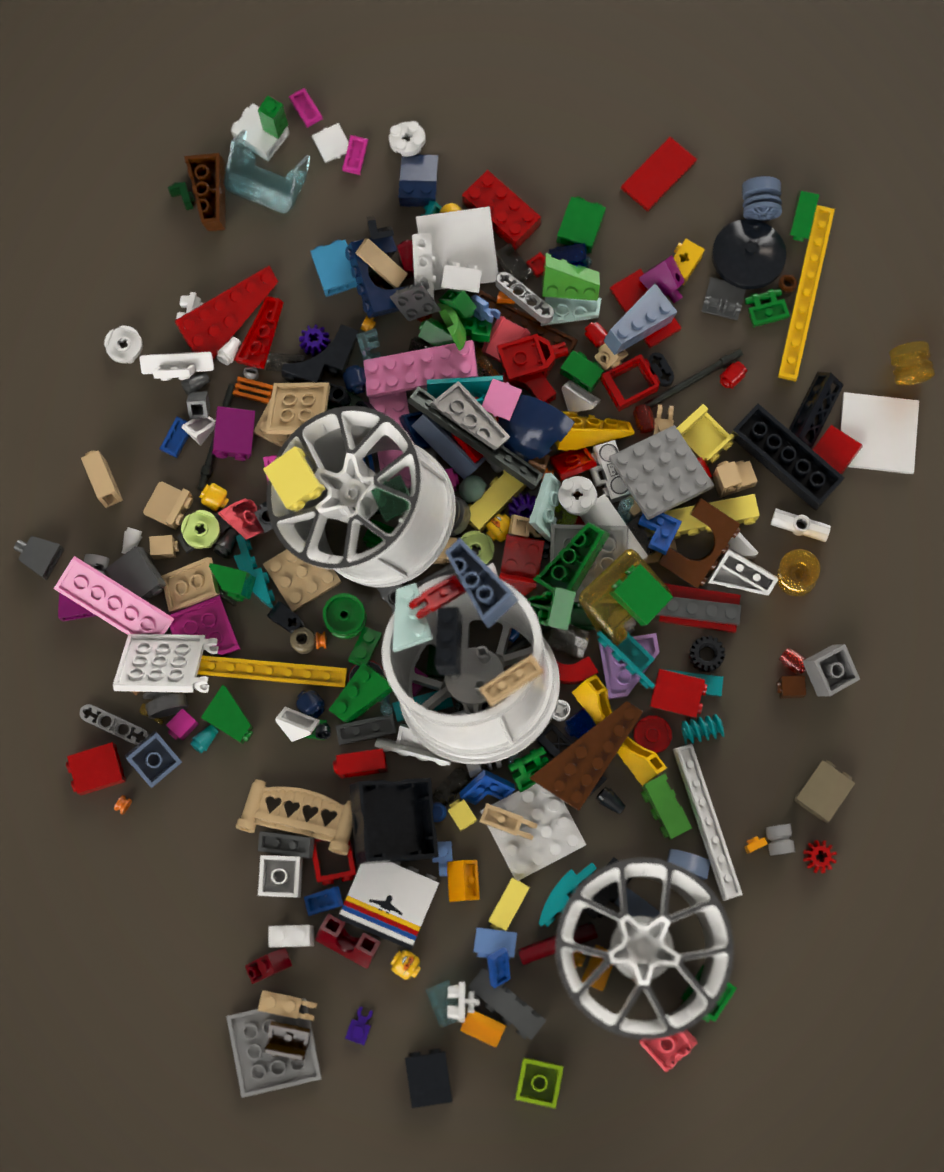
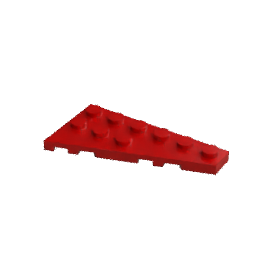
(219, 318)

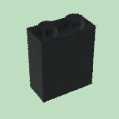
(428, 1078)

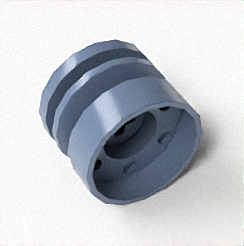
(762, 198)

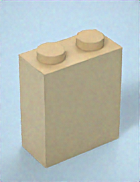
(101, 478)

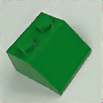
(235, 582)

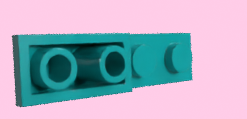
(247, 563)
(558, 897)

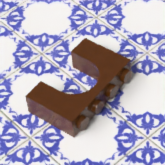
(695, 570)

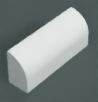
(606, 515)

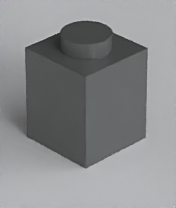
(198, 405)

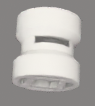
(561, 711)

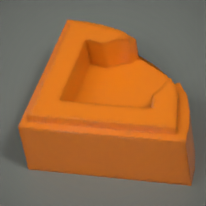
(504, 299)

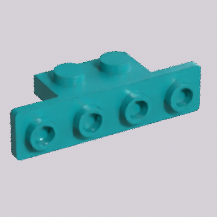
(632, 654)

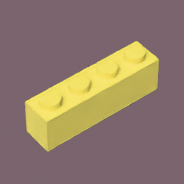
(494, 500)

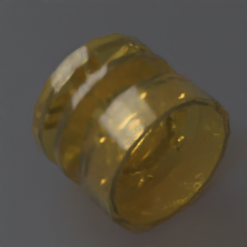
(912, 363)
(803, 563)

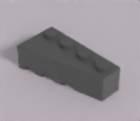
(507, 1004)

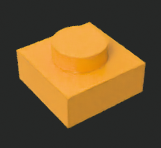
(754, 844)

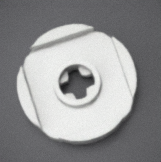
(407, 129)
(126, 354)
(585, 502)

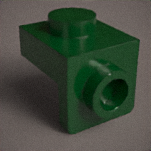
(180, 188)

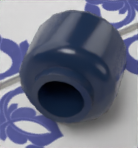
(355, 379)
(310, 703)

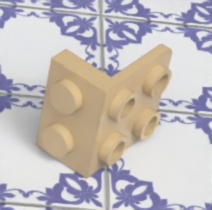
(168, 505)

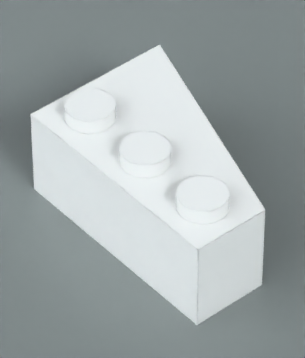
(742, 574)

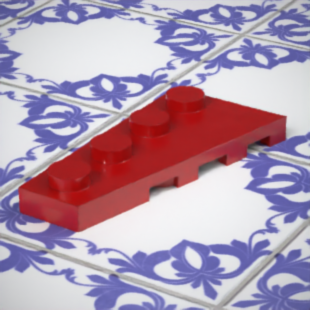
(260, 335)

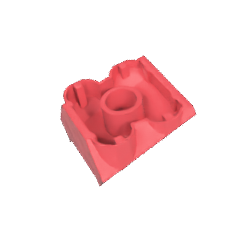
(501, 333)
(242, 518)
(670, 1049)

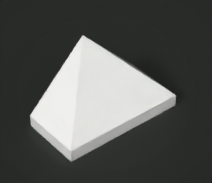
(577, 398)
(199, 428)
(742, 547)
(296, 724)

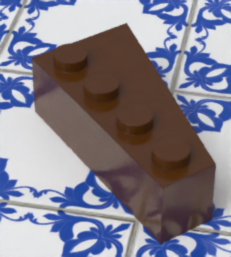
(207, 180)

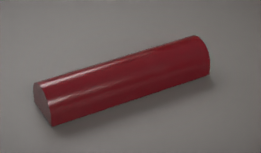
(548, 946)

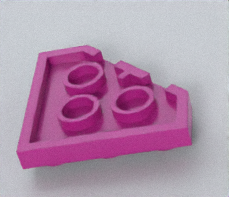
(207, 619)

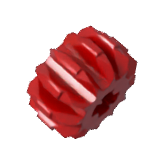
(825, 862)

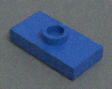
(175, 438)
(323, 901)
(499, 967)

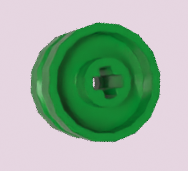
(339, 606)

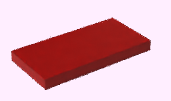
(658, 174)
(628, 292)
(705, 595)

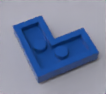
(665, 531)
(486, 784)

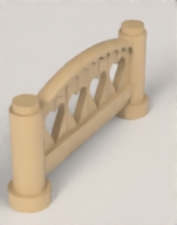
(257, 813)

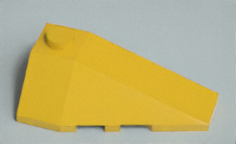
(592, 431)

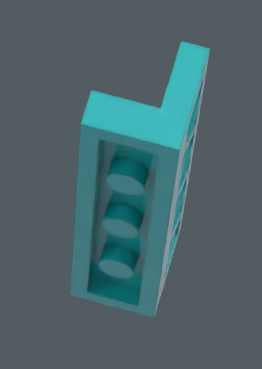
(476, 386)

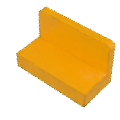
(463, 880)
(593, 964)
(483, 1028)

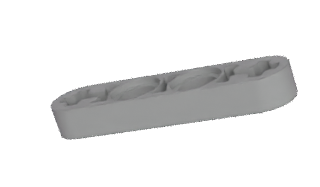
(522, 299)
(116, 722)

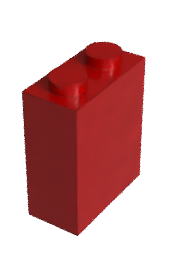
(678, 693)
(95, 769)

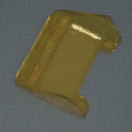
(601, 607)

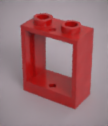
(613, 391)
(360, 763)
(329, 879)

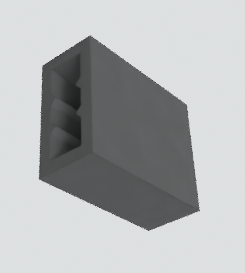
(137, 573)

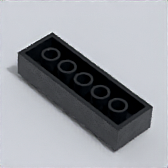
(787, 456)

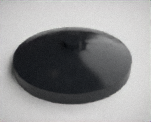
(749, 254)

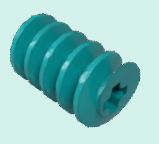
(702, 728)

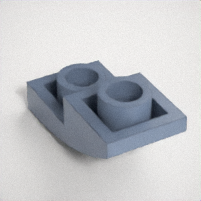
(695, 864)
(638, 906)

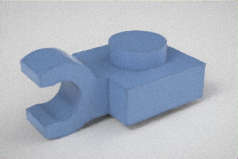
(483, 311)
(445, 856)

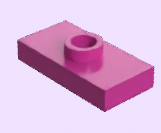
(305, 107)
(355, 155)

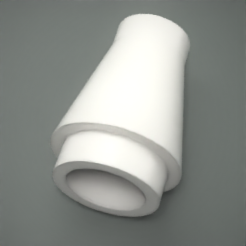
(228, 351)
(131, 539)

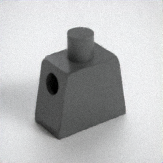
(39, 555)

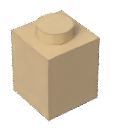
(163, 547)

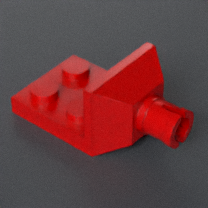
(529, 356)
(521, 562)

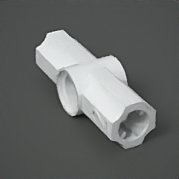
(812, 528)

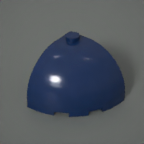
(534, 428)

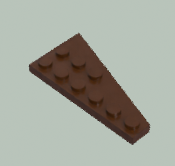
(581, 765)

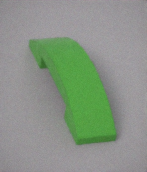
(456, 330)

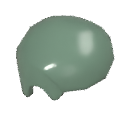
(472, 488)

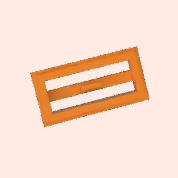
(236, 392)

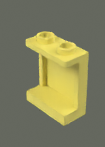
(705, 435)
(294, 479)

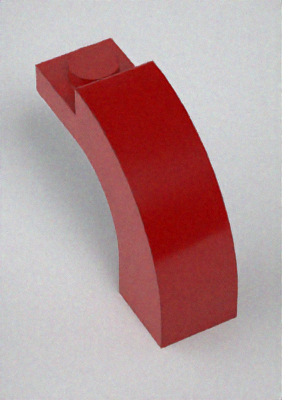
(577, 672)

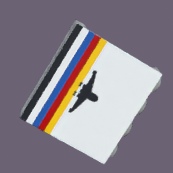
(389, 901)

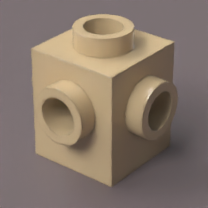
(608, 359)

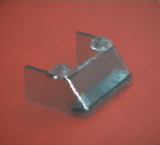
(259, 184)

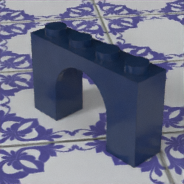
(375, 300)

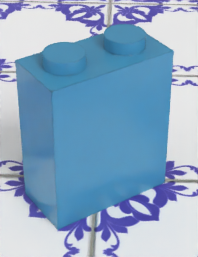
(333, 267)

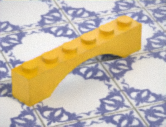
(641, 761)

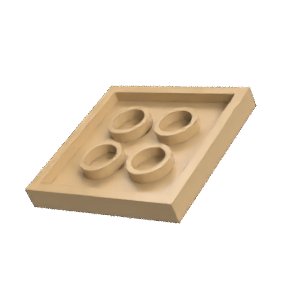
(294, 405)
(299, 580)

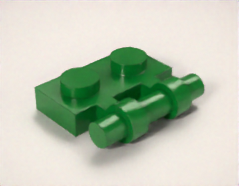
(769, 312)
(477, 329)
(523, 774)

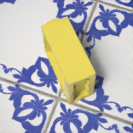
(508, 905)

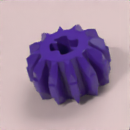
(314, 334)
(522, 505)

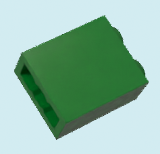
(581, 223)
(640, 594)

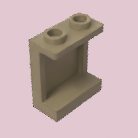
(824, 791)

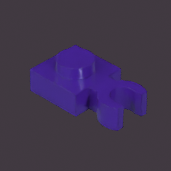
(359, 1030)

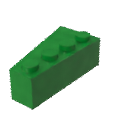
(574, 560)

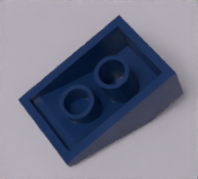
(418, 180)

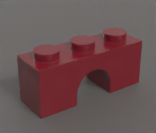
(334, 936)

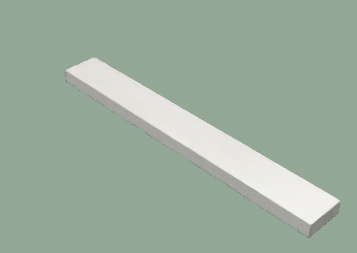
(707, 822)

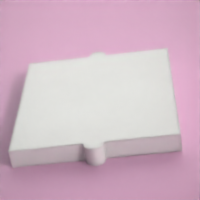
(331, 142)

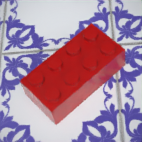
(509, 214)

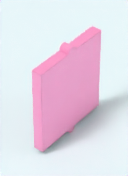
(501, 399)

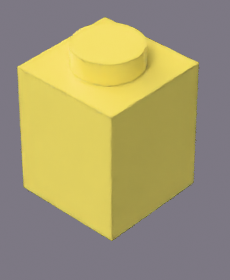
(461, 814)

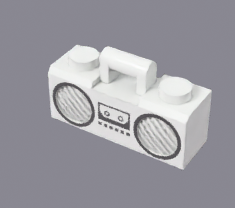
(614, 486)

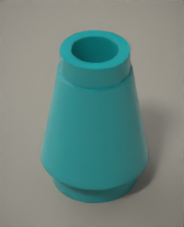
(204, 739)

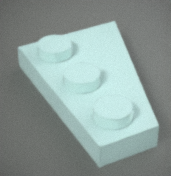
(572, 309)
(544, 507)
(407, 627)

